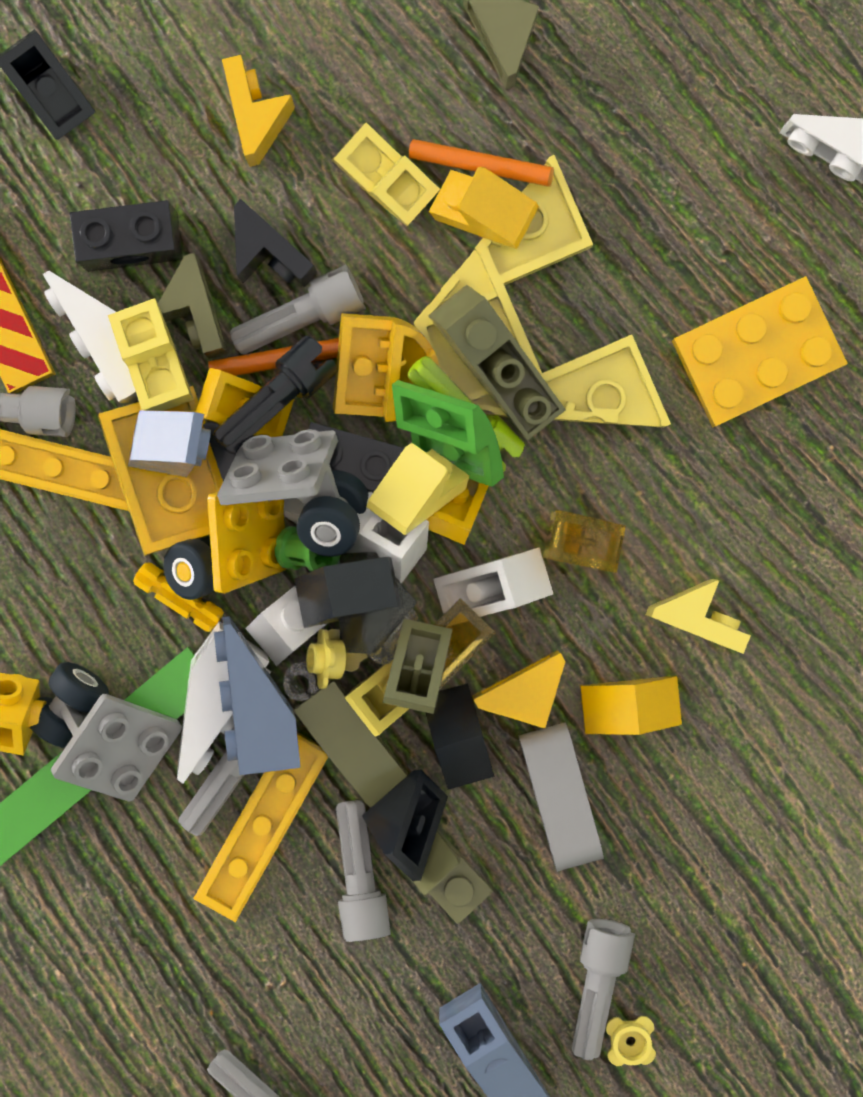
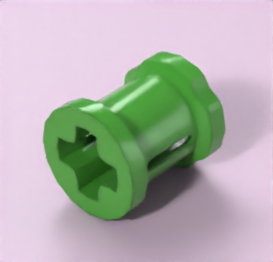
(294, 555)

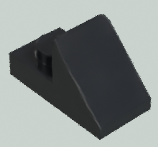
(45, 84)
(258, 240)

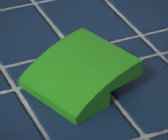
(450, 428)

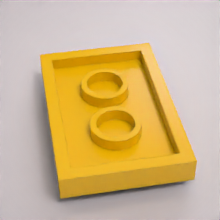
(759, 351)
(160, 504)

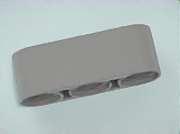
(561, 796)

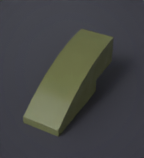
(349, 743)

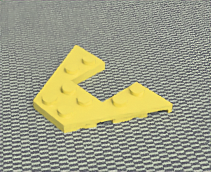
(594, 388)

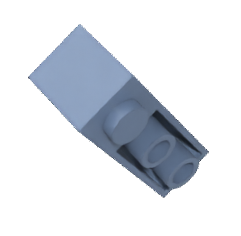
(262, 717)
(488, 1046)

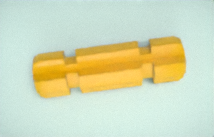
(151, 579)

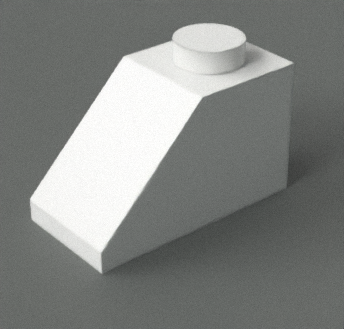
(497, 584)

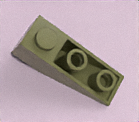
(497, 361)

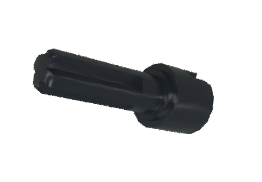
(294, 378)

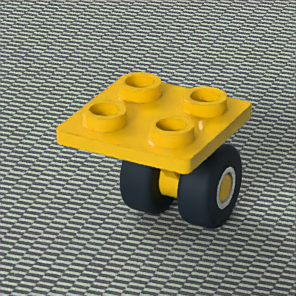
(234, 552)

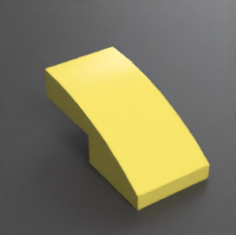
(385, 174)
(150, 356)

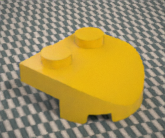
(373, 357)

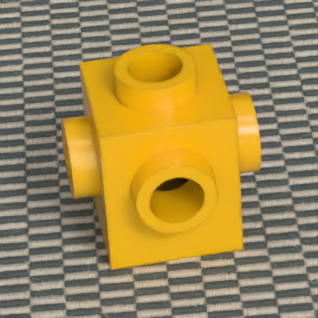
(18, 711)

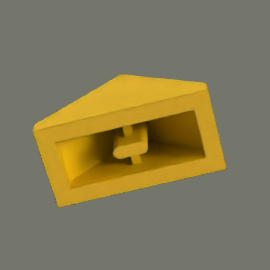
(526, 693)
(631, 706)

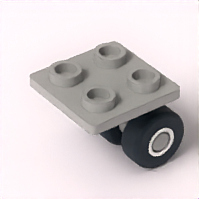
(300, 469)
(105, 739)

